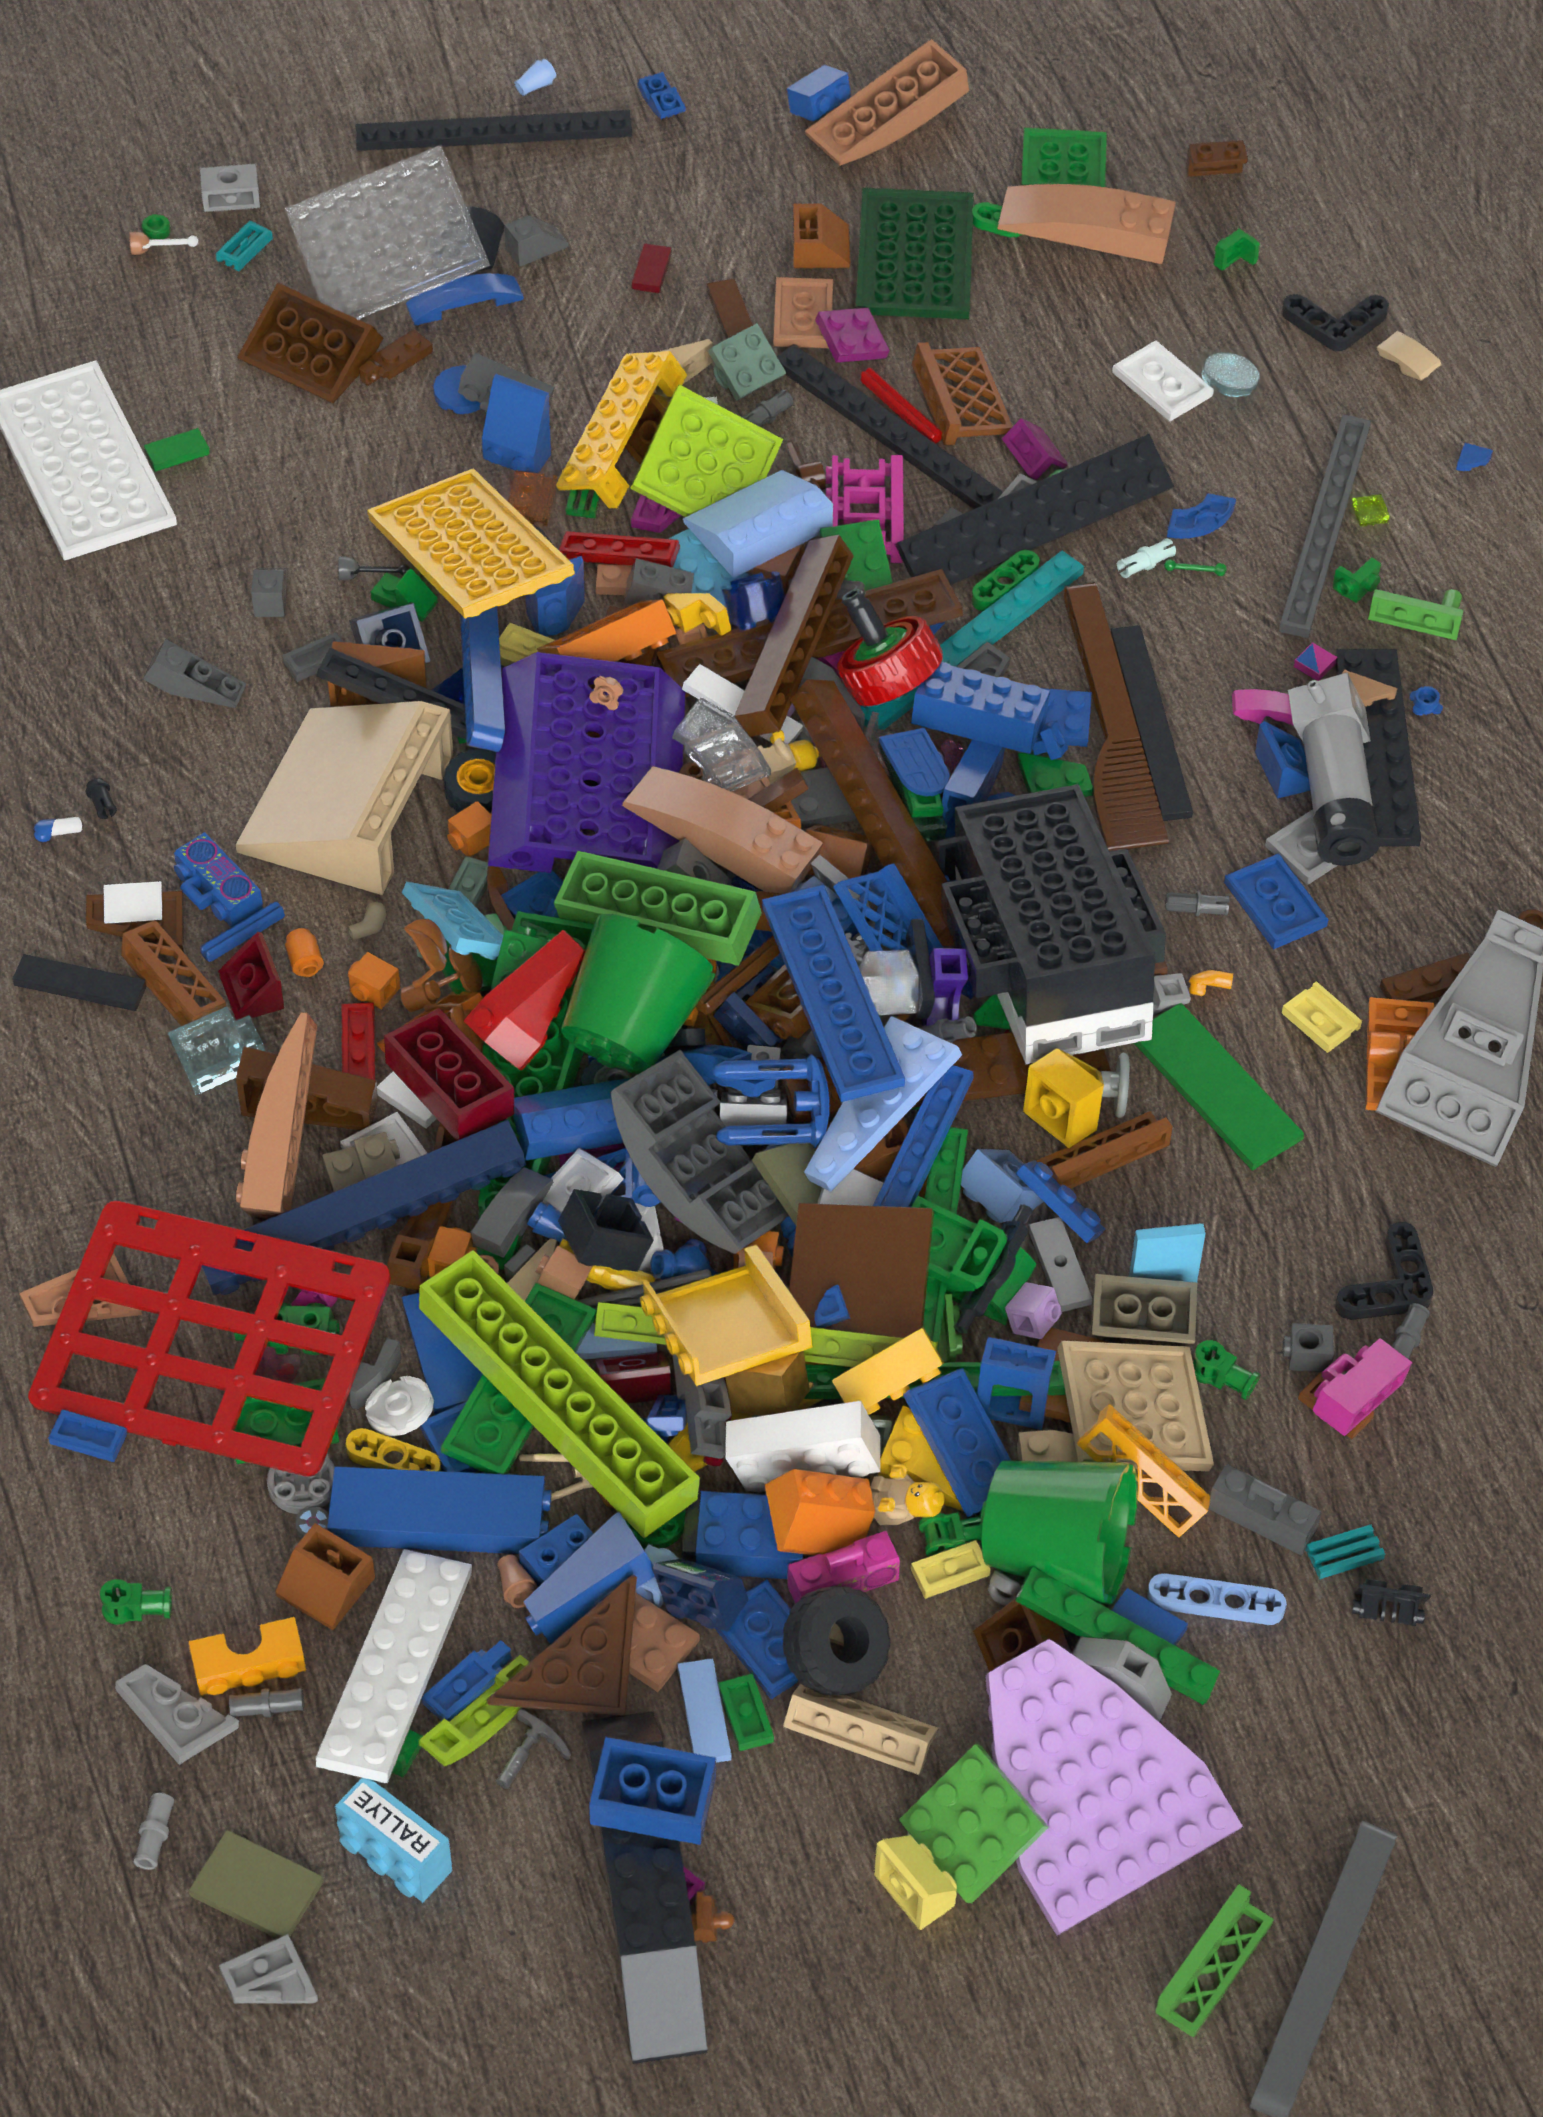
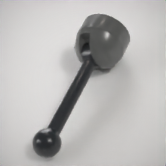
(349, 568)

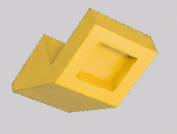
(693, 609)

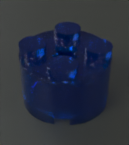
(753, 599)

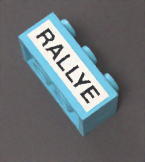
(393, 1839)

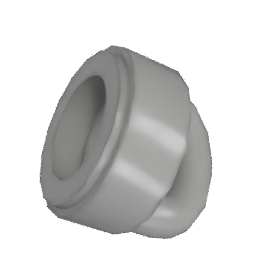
(1007, 1583)

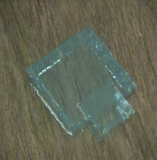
(213, 1047)

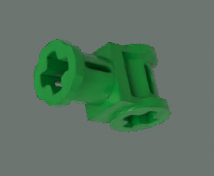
(1222, 1369)
(949, 1532)
(133, 1602)

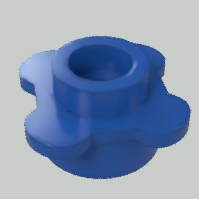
(1426, 701)

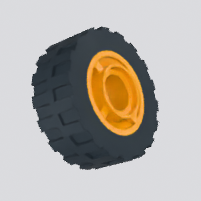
(470, 779)

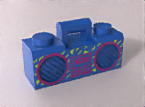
(224, 884)

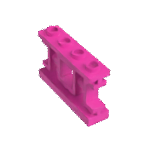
(889, 508)

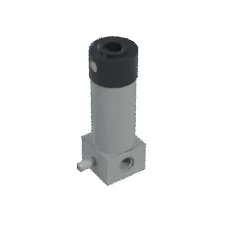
(1333, 731)

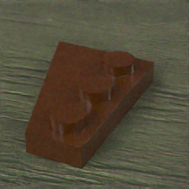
(171, 921)

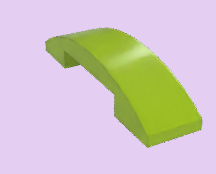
(474, 1724)

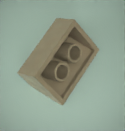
(1144, 1308)

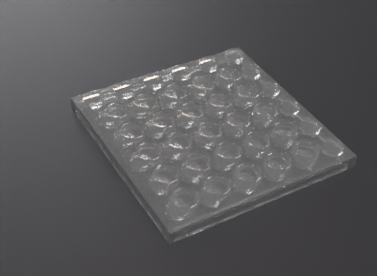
(387, 235)

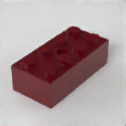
(449, 1074)

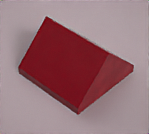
(252, 980)
(636, 1376)

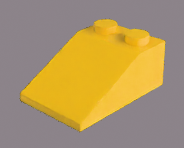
(909, 1447)

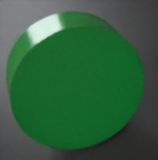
(156, 227)

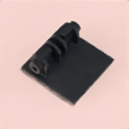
(1375, 1590)

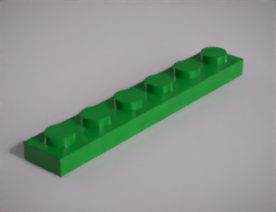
(1093, 1620)

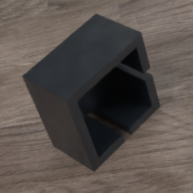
(611, 1238)

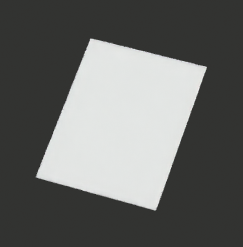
(132, 902)

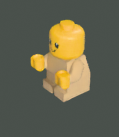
(785, 758)
(903, 1499)

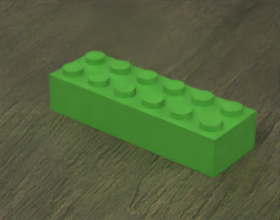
(699, 912)

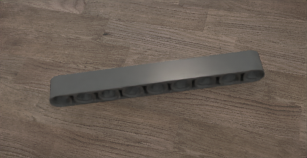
(1323, 1971)

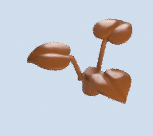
(425, 992)

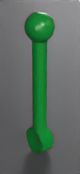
(1219, 569)

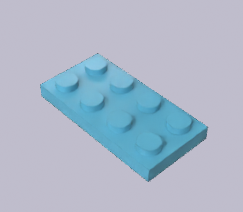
(708, 572)
(457, 918)

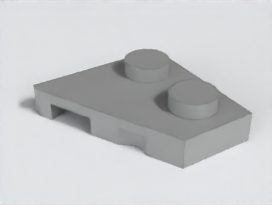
(269, 1975)

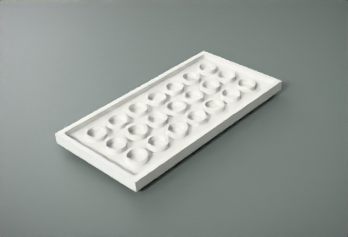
(82, 461)

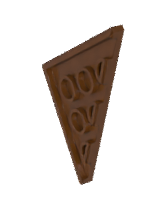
(583, 1666)

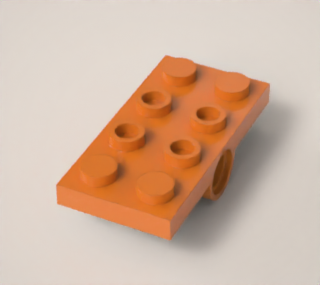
(1389, 1031)

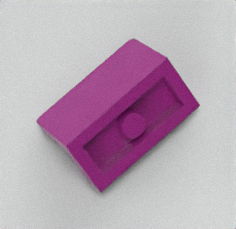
(1033, 448)

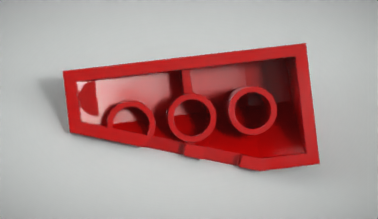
(523, 1005)

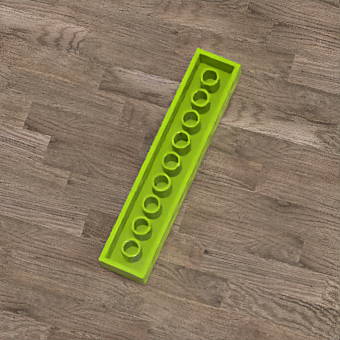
(559, 1393)

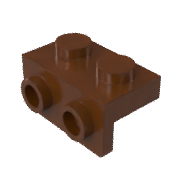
(1216, 158)

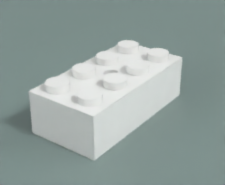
(818, 1439)

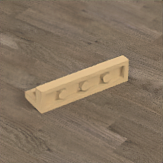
(861, 1728)

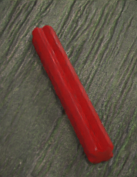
(900, 405)

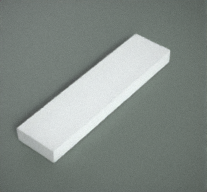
(728, 696)

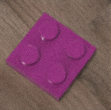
(852, 335)

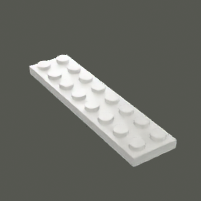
(394, 1666)

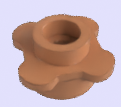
(608, 685)

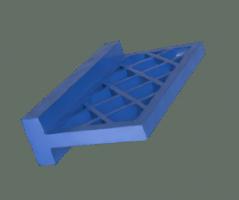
(893, 899)

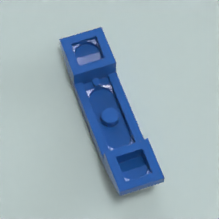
(461, 292)

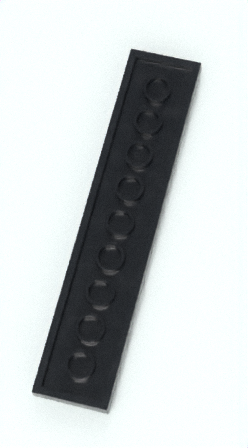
(1038, 513)

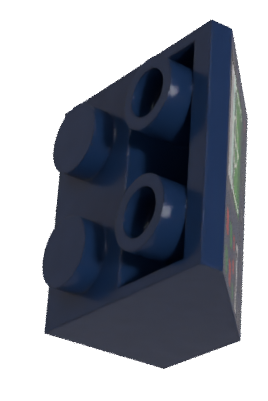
(700, 1593)

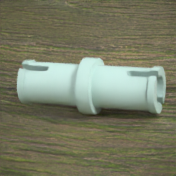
(1146, 558)

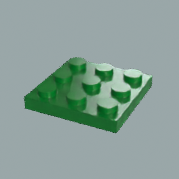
(1063, 157)

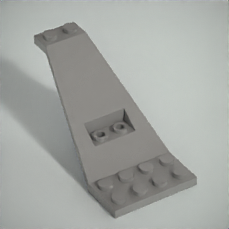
(1457, 1085)

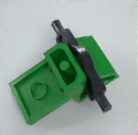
(979, 1262)

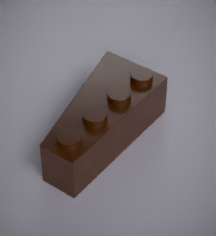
(332, 1098)

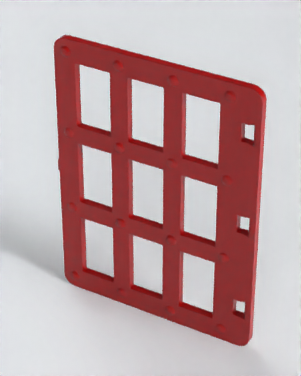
(214, 1246)

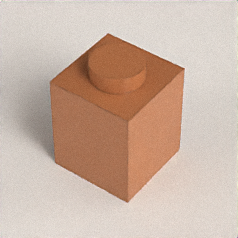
(562, 1273)

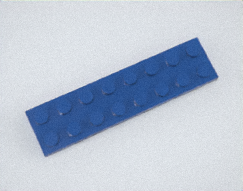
(833, 993)

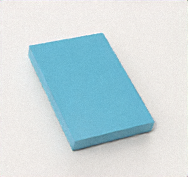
(1168, 1253)

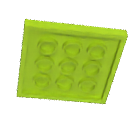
(702, 455)

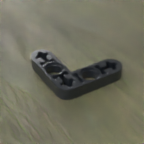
(1301, 311)
(1398, 1289)

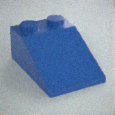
(517, 426)

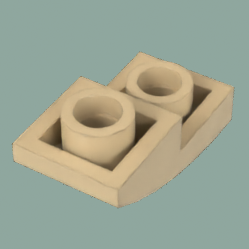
(1410, 355)

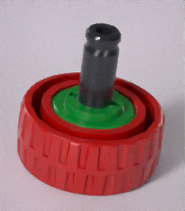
(888, 656)

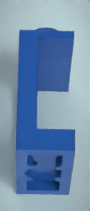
(1019, 1368)

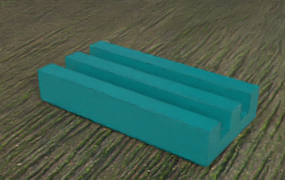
(248, 247)
(1371, 1541)

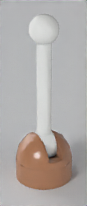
(140, 242)

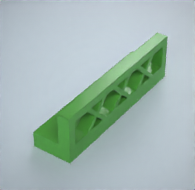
(1201, 1955)

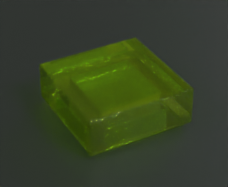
(1370, 510)

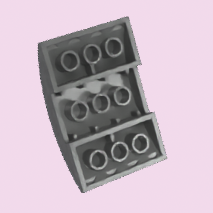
(674, 1145)

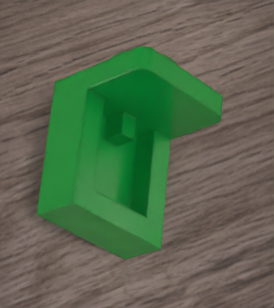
(1234, 247)
(1358, 584)

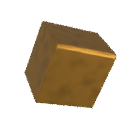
(770, 1386)

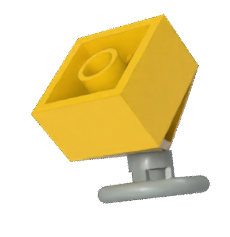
(1068, 1093)

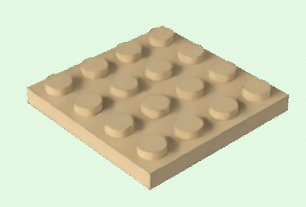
(1146, 1385)

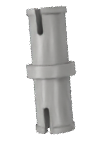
(153, 1831)

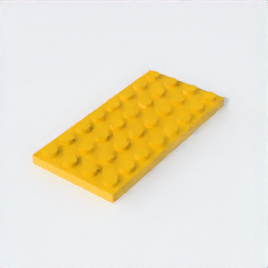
(470, 543)

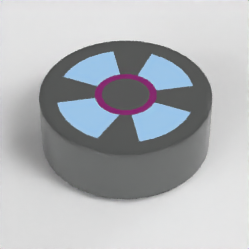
(308, 1517)

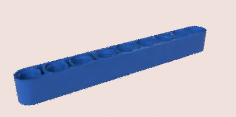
(482, 680)

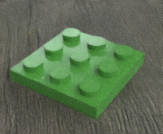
(974, 1823)

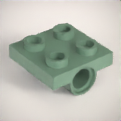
(745, 362)

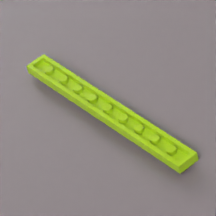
(828, 1345)

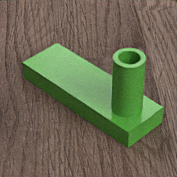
(1417, 614)

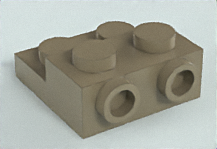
(363, 1160)

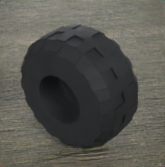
(808, 1641)

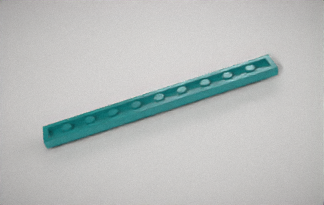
(992, 625)

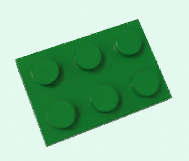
(870, 557)
(278, 1421)

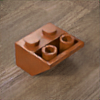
(819, 238)
(325, 1576)

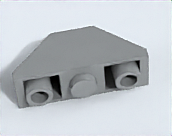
(1129, 1669)

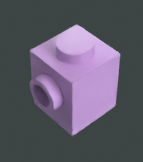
(1033, 1310)

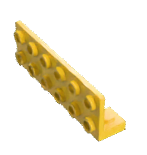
(614, 421)

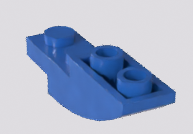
(707, 1056)

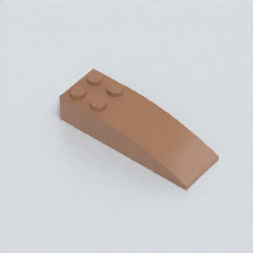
(891, 105)
(1091, 218)
(726, 829)
(278, 1127)

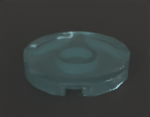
(1231, 374)

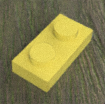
(950, 1569)

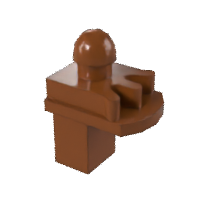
(708, 1920)

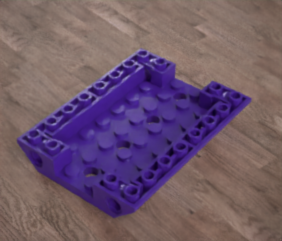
(548, 755)

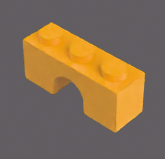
(221, 1669)

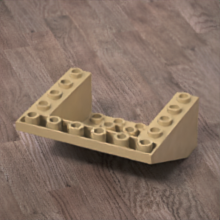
(345, 788)

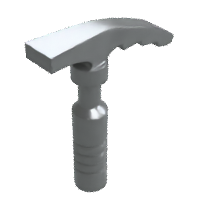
(518, 1758)

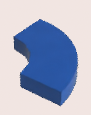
(1202, 518)

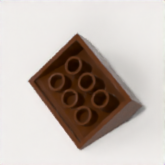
(309, 343)

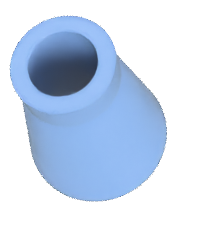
(536, 77)

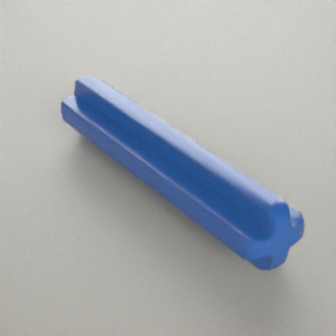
(242, 931)

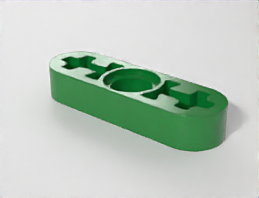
(1009, 569)

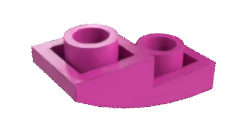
(1257, 704)

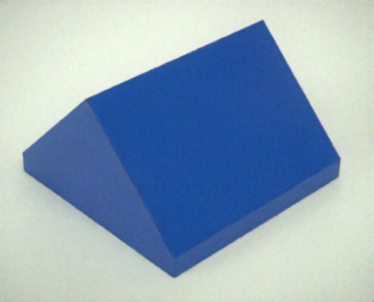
(1282, 760)

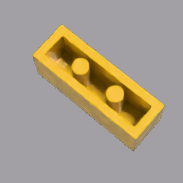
(890, 1371)

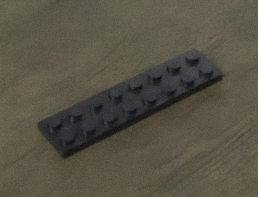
(1388, 751)

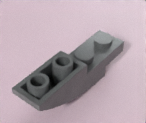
(706, 1413)

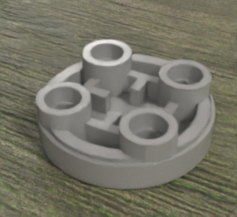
(297, 1492)

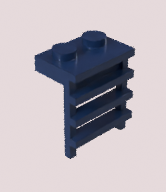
(742, 1021)

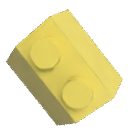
(914, 1879)

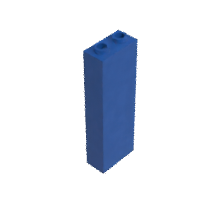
(438, 1509)

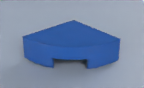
(1472, 457)
(831, 1308)

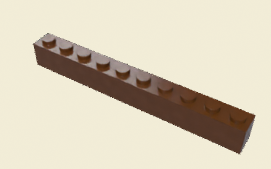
(872, 796)

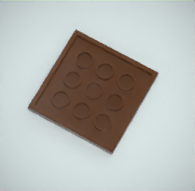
(875, 1259)

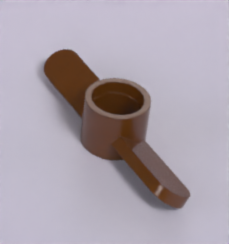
(811, 471)

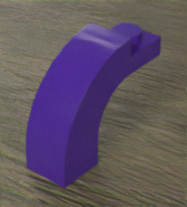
(948, 978)

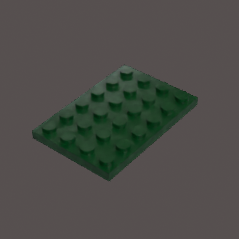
(915, 253)

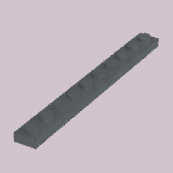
(1325, 526)

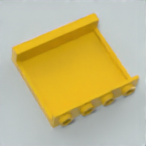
(729, 1320)

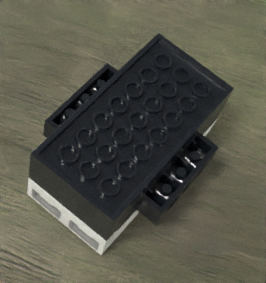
(1053, 923)

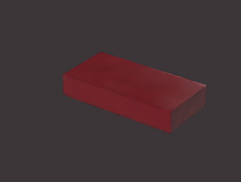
(651, 268)

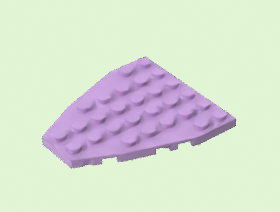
(1105, 1780)

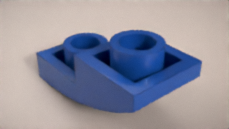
(660, 96)

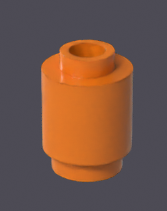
(303, 952)

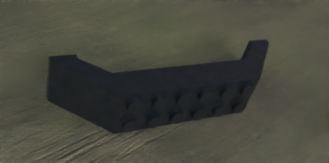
(650, 1919)

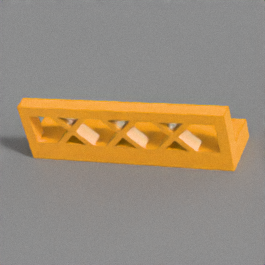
(1154, 1463)

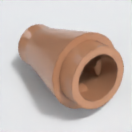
(515, 1581)

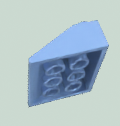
(761, 521)

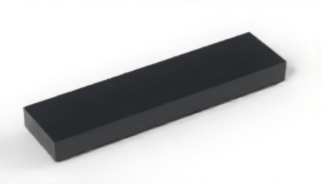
(79, 982)

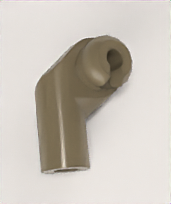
(371, 923)

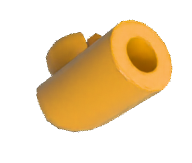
(1210, 978)

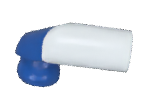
(50, 827)

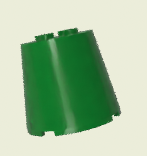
(633, 993)
(1062, 1522)

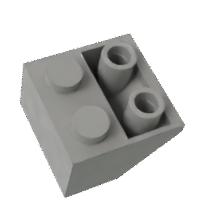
(766, 1109)

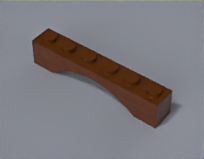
(414, 1242)

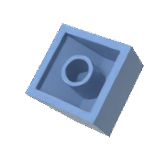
(993, 1182)

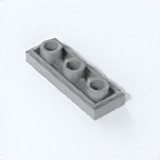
(1054, 1251)

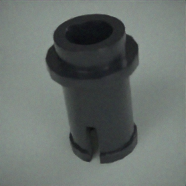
(98, 791)

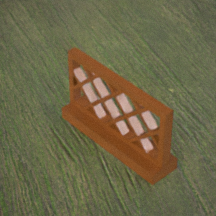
(940, 394)

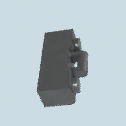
(478, 379)
(1264, 1509)

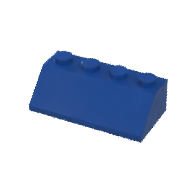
(567, 1120)

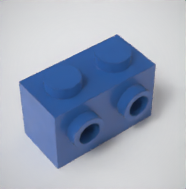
(819, 93)
(554, 1548)

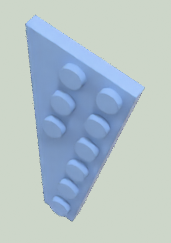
(868, 1119)

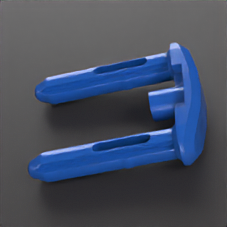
(814, 1100)

